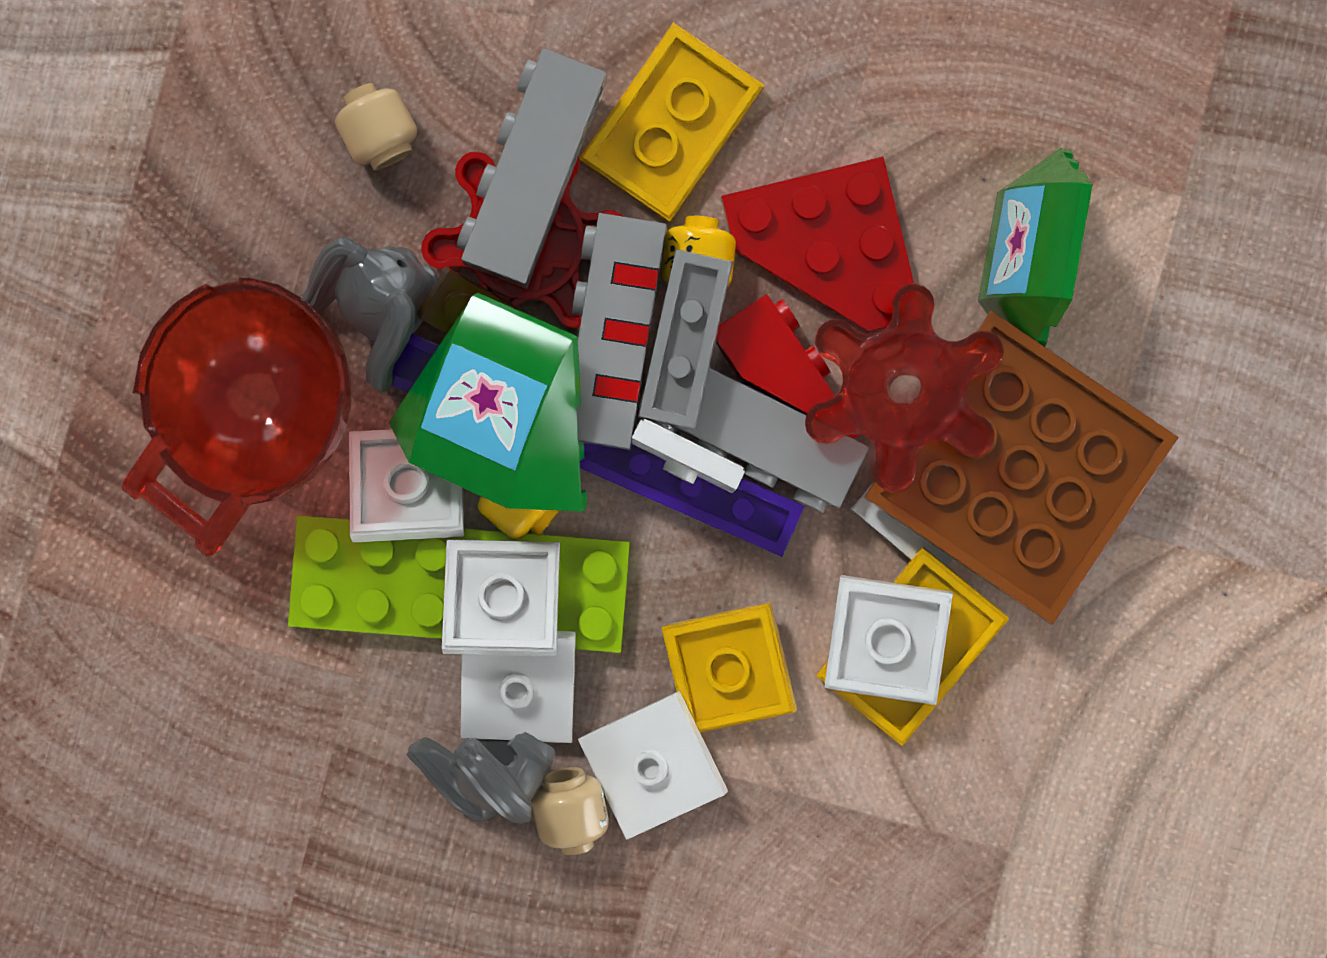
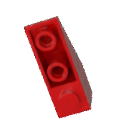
(770, 357)

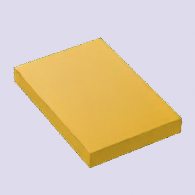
(671, 122)
(970, 629)

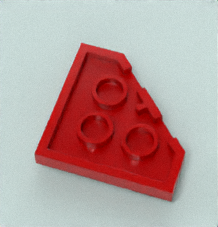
(828, 238)

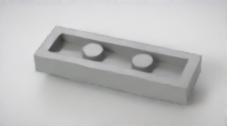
(685, 338)

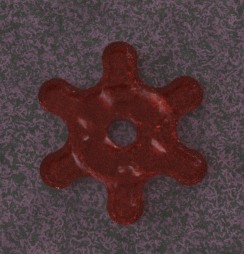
(901, 349)

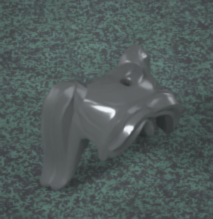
(375, 294)
(486, 776)

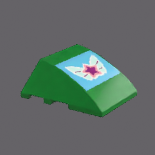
(1036, 245)
(499, 410)

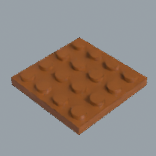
(1049, 487)

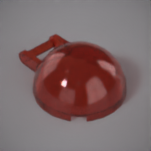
(238, 401)

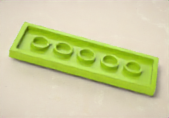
(401, 583)

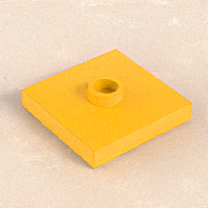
(730, 667)

